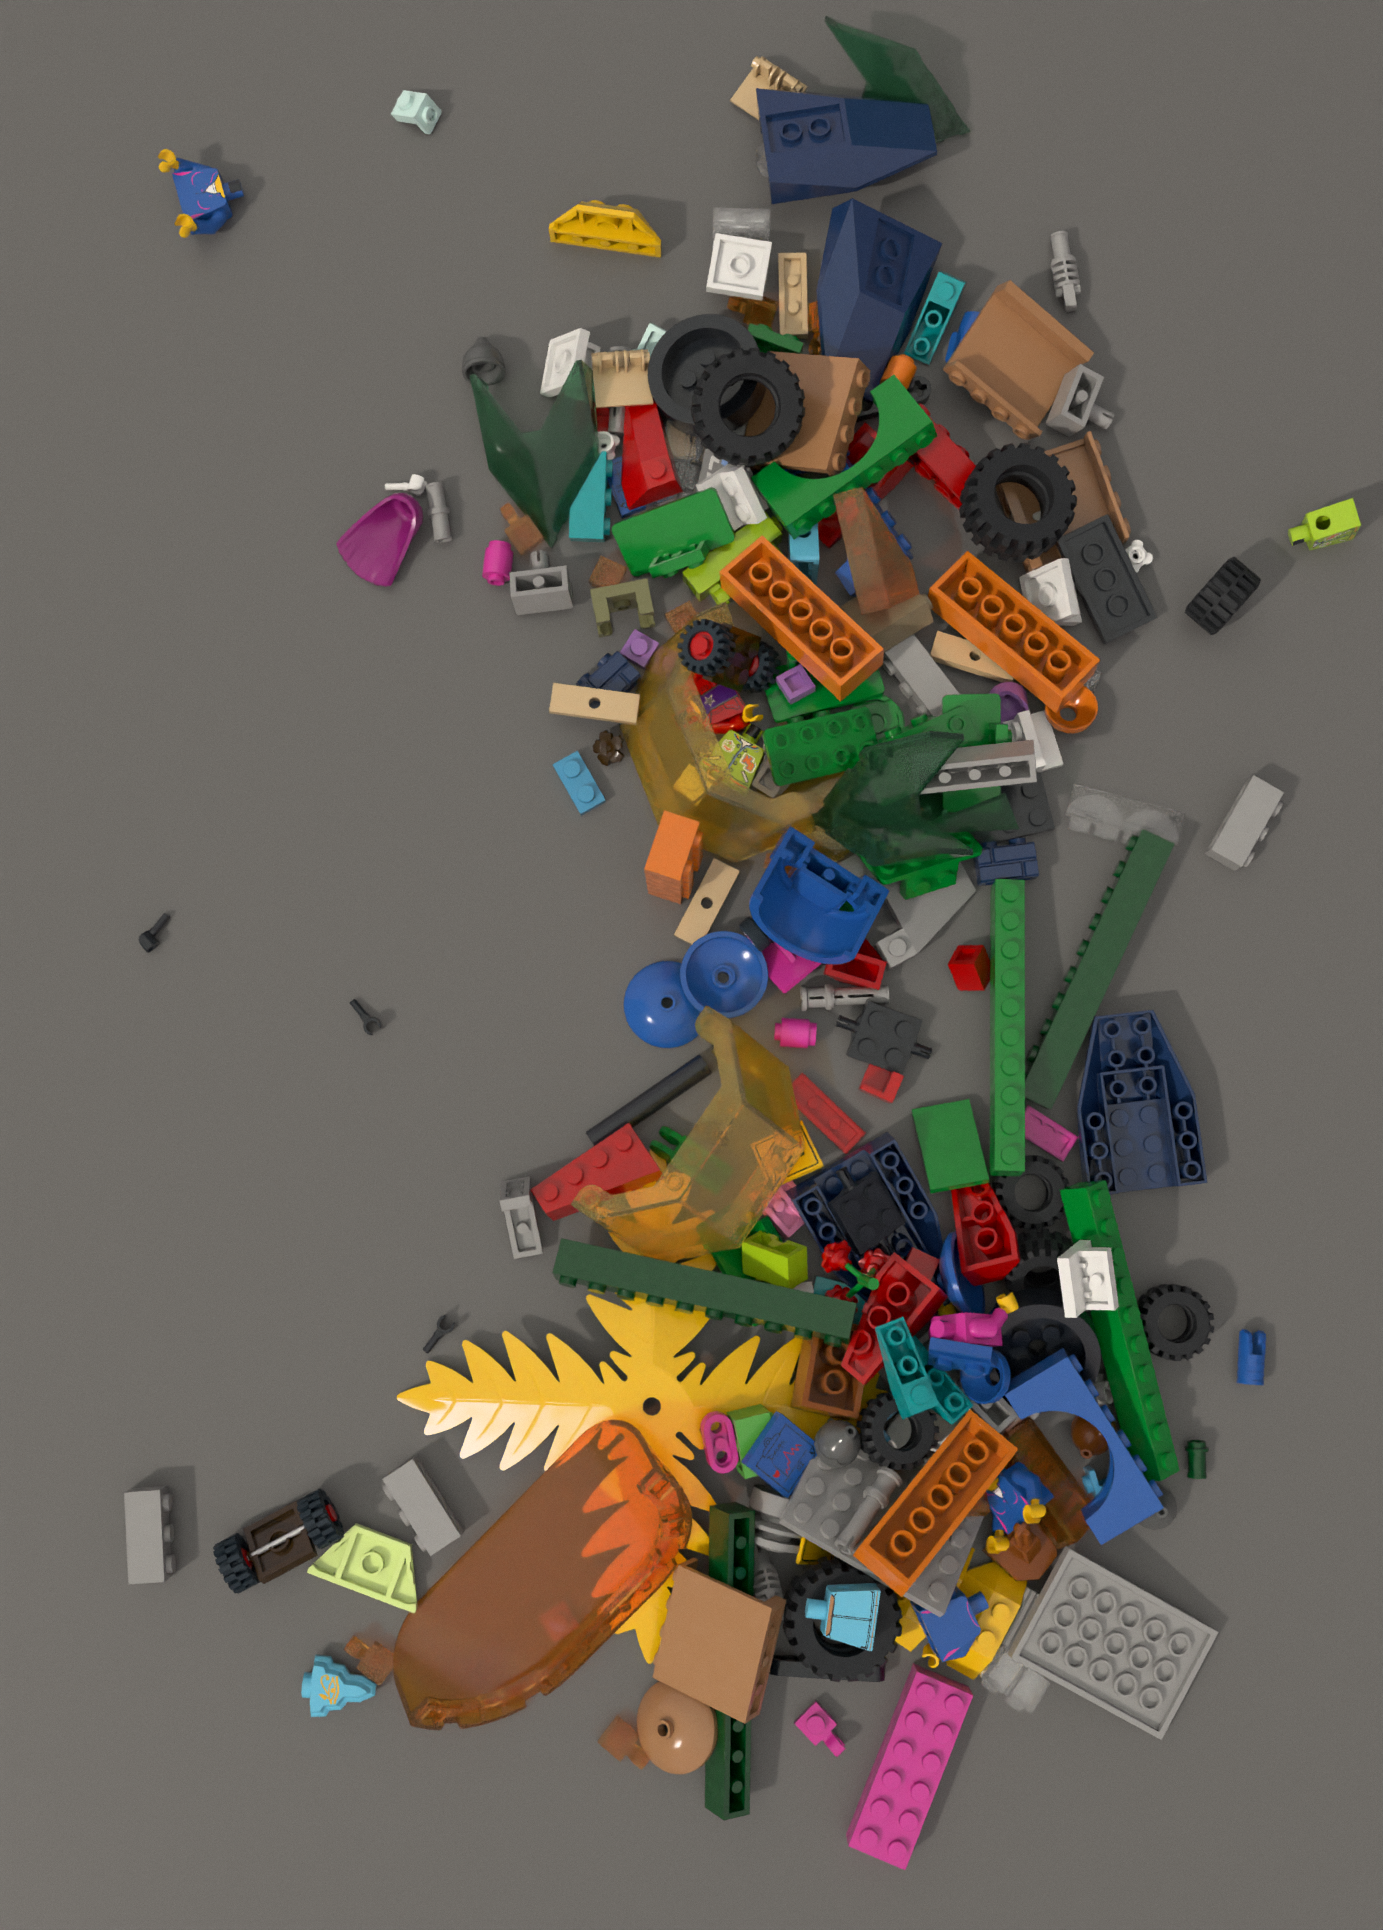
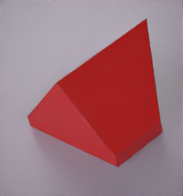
(863, 971)

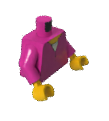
(973, 1327)

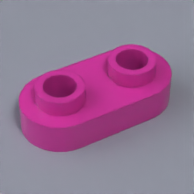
(719, 1440)

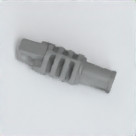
(1064, 271)
(765, 1577)

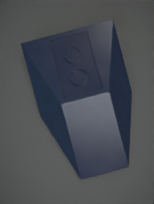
(838, 141)
(871, 285)
(1137, 1108)
(885, 1157)

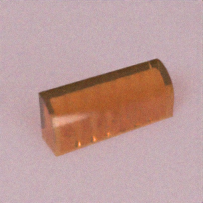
(1063, 1514)

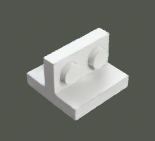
(739, 266)
(561, 357)
(737, 494)
(1053, 592)
(1037, 728)
(1087, 1279)

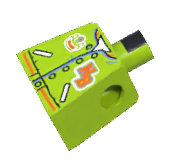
(1337, 521)
(743, 754)

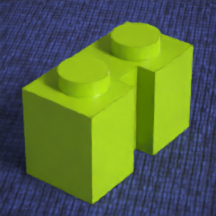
(774, 1261)

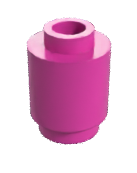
(497, 562)
(795, 1032)

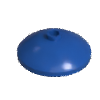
(726, 954)
(648, 1017)
(956, 1286)

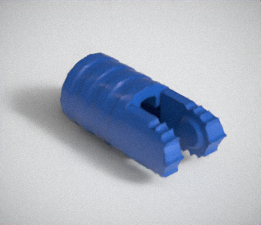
(1251, 1357)

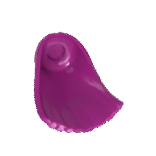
(381, 538)

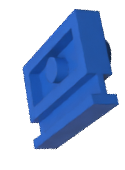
(950, 1355)

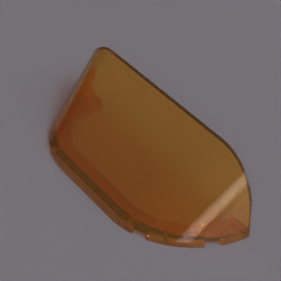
(544, 1583)

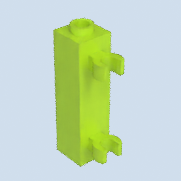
(706, 578)

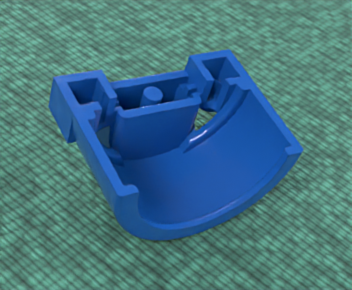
(804, 906)

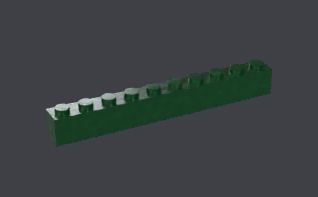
(1095, 966)
(704, 1291)
(733, 1564)

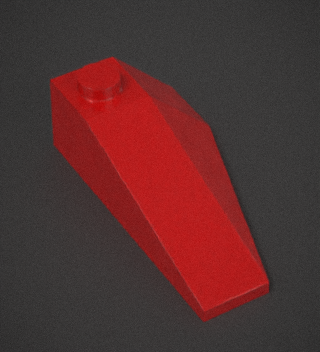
(647, 458)
(829, 528)
(984, 1235)
(900, 1294)

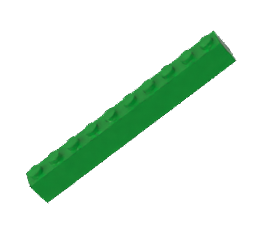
(1007, 1027)
(1123, 1335)

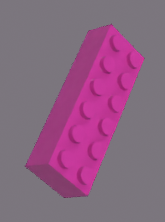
(909, 1766)

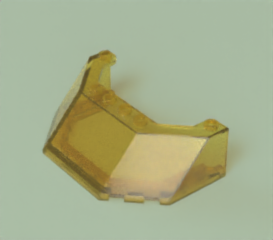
(686, 767)
(723, 1167)

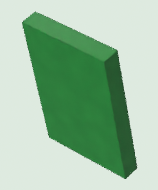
(950, 1146)

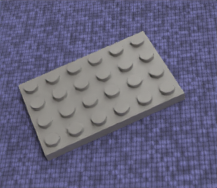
(830, 1496)
(1112, 1643)

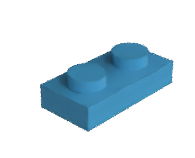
(579, 783)

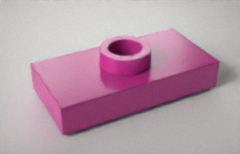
(1048, 1134)

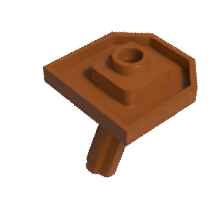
(1027, 1554)

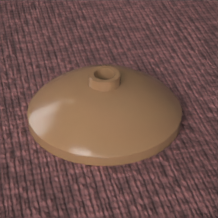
(690, 1729)

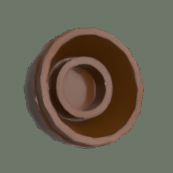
(1088, 1438)

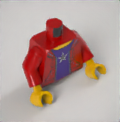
(724, 706)

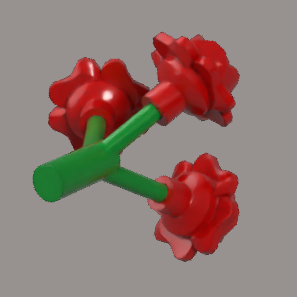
(836, 1258)

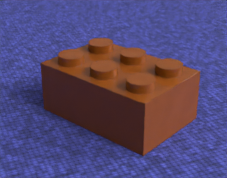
(824, 1384)

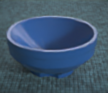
(981, 1388)

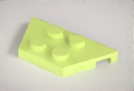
(372, 1566)

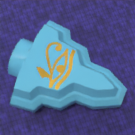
(333, 1685)

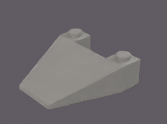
(916, 917)

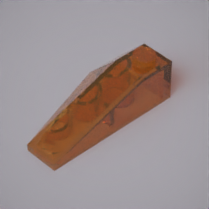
(876, 561)

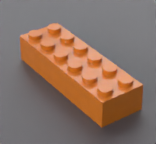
(801, 618)
(1012, 631)
(674, 858)
(935, 1503)

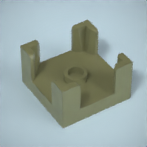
(620, 598)

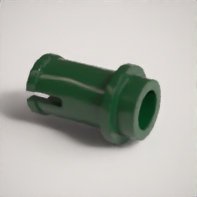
(1196, 1459)

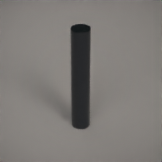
(652, 1099)

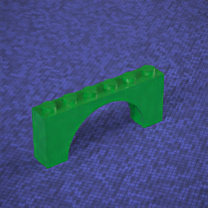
(901, 433)

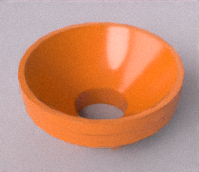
(1085, 707)

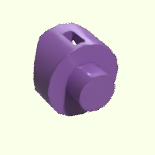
(1012, 699)

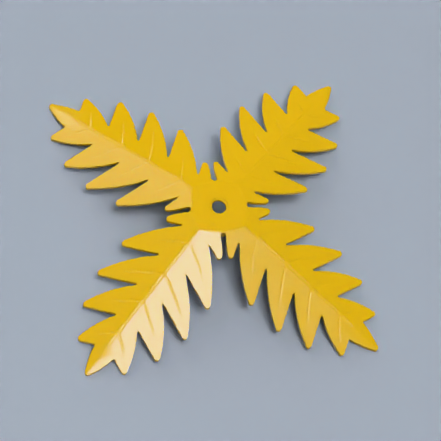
(582, 1400)

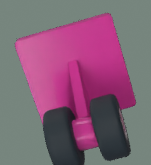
(783, 966)

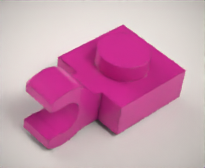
(818, 1726)

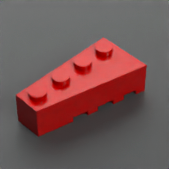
(944, 463)
(614, 1165)

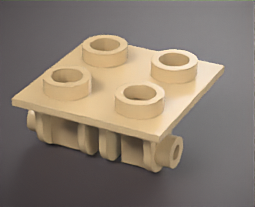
(763, 76)
(621, 378)

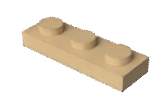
(793, 294)

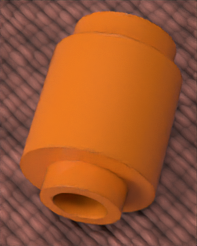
(902, 367)

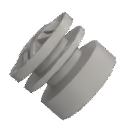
(768, 1531)

